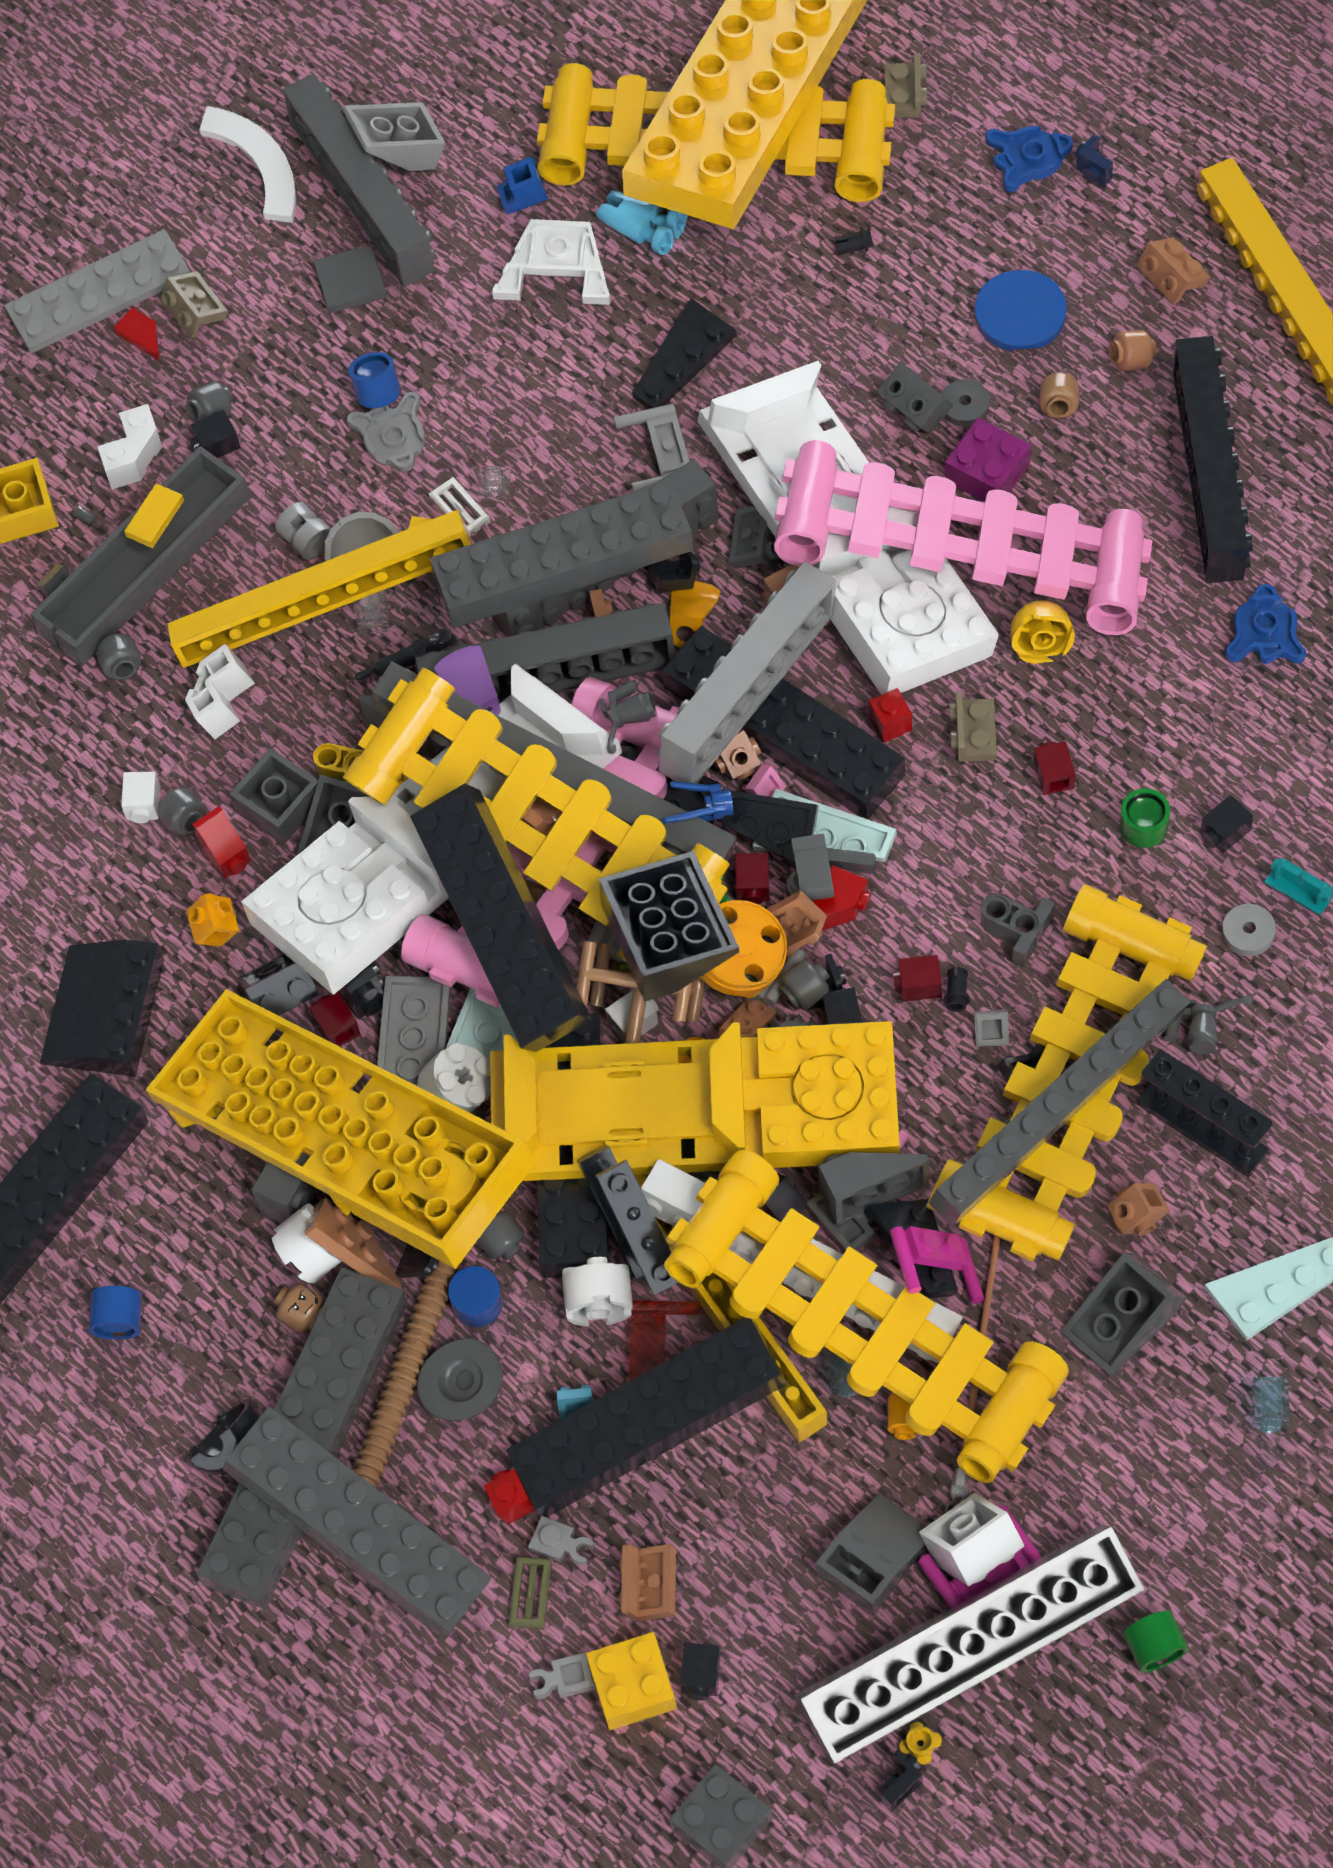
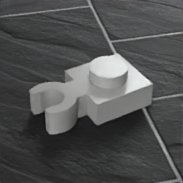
(555, 1540)
(569, 1676)

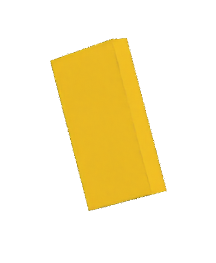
(154, 515)

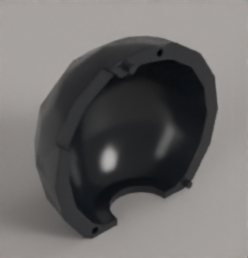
(219, 1443)

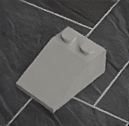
(397, 133)

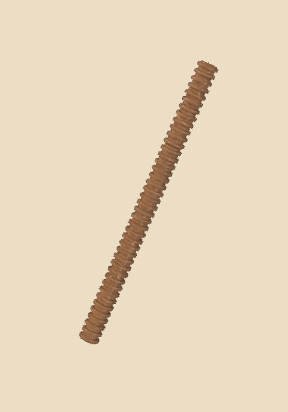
(405, 1371)

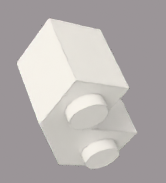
(129, 457)
(219, 681)

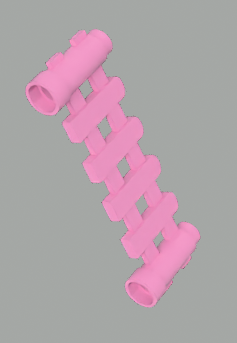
(808, 518)
(448, 953)

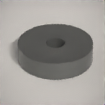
(966, 391)

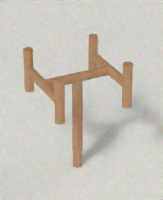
(687, 1001)

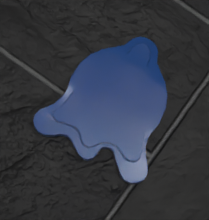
(1027, 154)
(1266, 628)

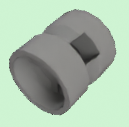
(303, 530)

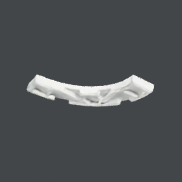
(265, 155)

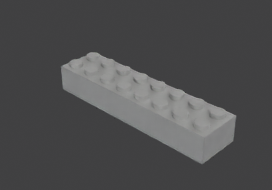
(746, 674)

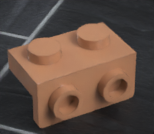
(1171, 268)
(799, 919)
(648, 1582)

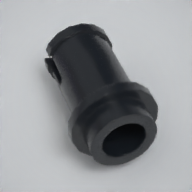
(854, 242)
(956, 996)

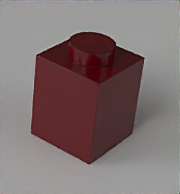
(1054, 767)
(752, 877)
(918, 978)
(334, 1019)

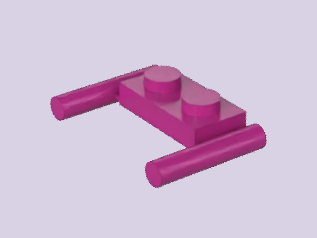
(936, 1250)
(957, 1592)

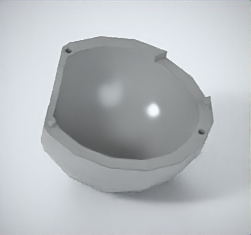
(355, 532)

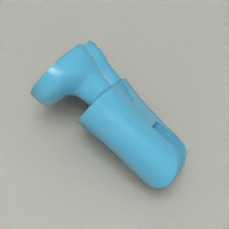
(638, 219)

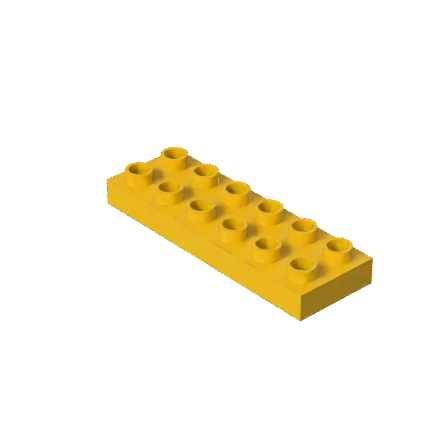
(736, 105)

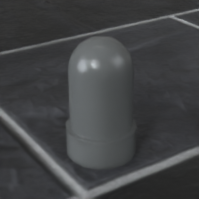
(84, 515)

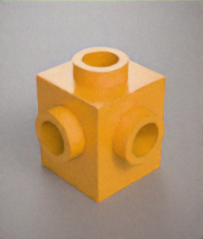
(212, 920)

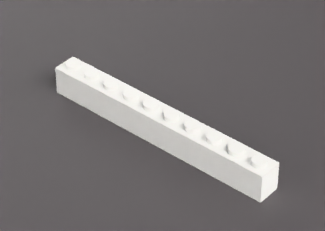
(673, 1196)

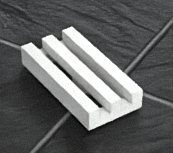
(473, 525)

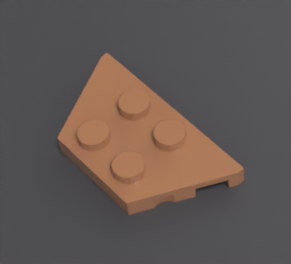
(350, 1242)

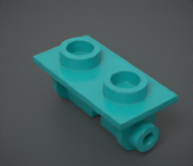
(1299, 885)

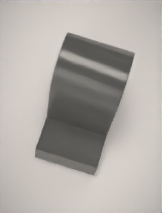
(813, 866)
(1013, 917)

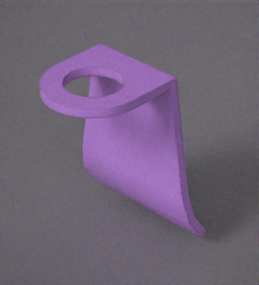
(470, 677)

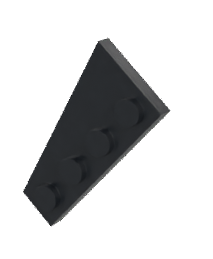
(684, 353)

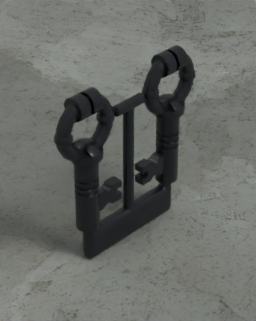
(407, 655)

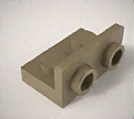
(904, 87)
(192, 302)
(975, 729)

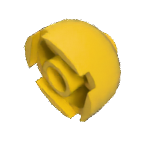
(1041, 631)

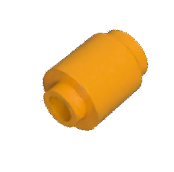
(896, 1418)

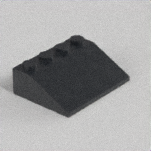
(667, 923)
(104, 1006)

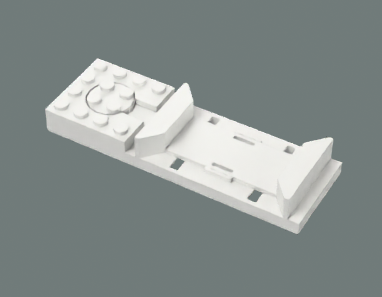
(894, 617)
(369, 882)

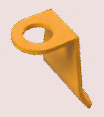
(691, 607)

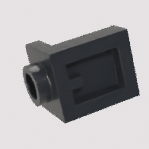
(898, 1787)

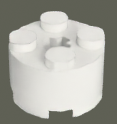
(458, 1076)
(303, 1252)
(597, 1292)

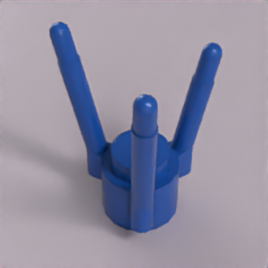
(716, 804)

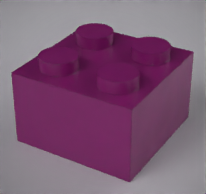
(987, 460)

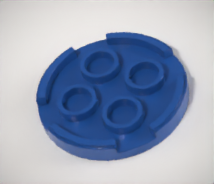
(1020, 310)

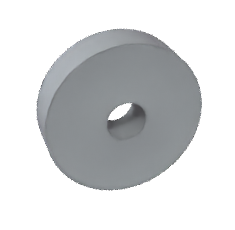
(1248, 943)

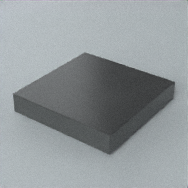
(350, 279)

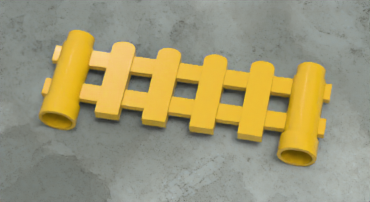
(573, 98)
(423, 707)
(1116, 929)
(1017, 1396)

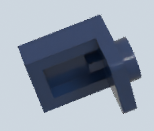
(1092, 164)

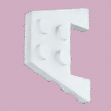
(555, 250)

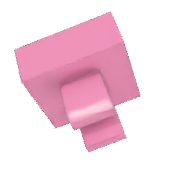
(764, 782)

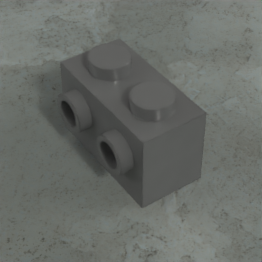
(914, 398)

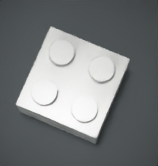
(972, 1539)

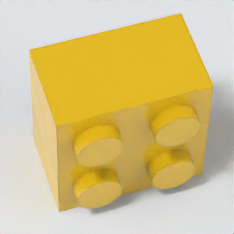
(24, 501)
(631, 1681)

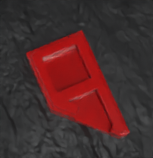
(139, 331)

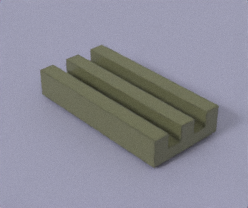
(527, 1622)

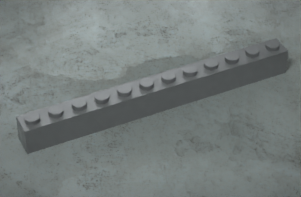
(627, 799)

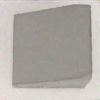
(991, 1028)

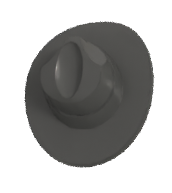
(460, 1380)

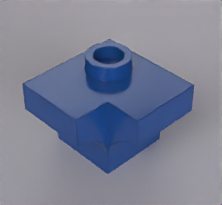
(522, 186)

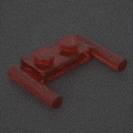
(649, 1332)

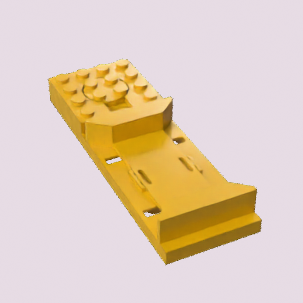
(779, 1094)
(381, 1152)

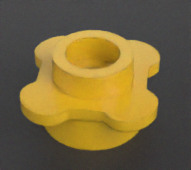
(917, 1733)

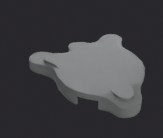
(392, 435)

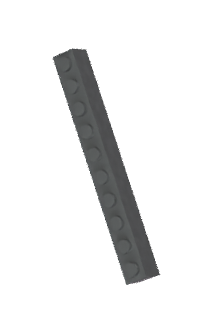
(1058, 1103)

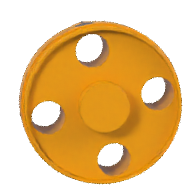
(755, 956)

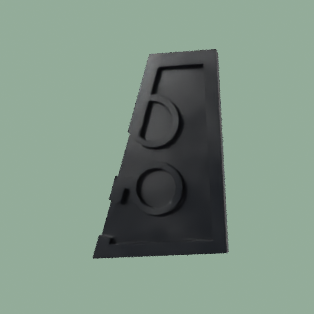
(771, 820)
(934, 1281)

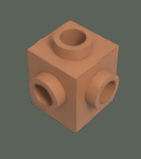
(744, 763)
(1138, 1208)

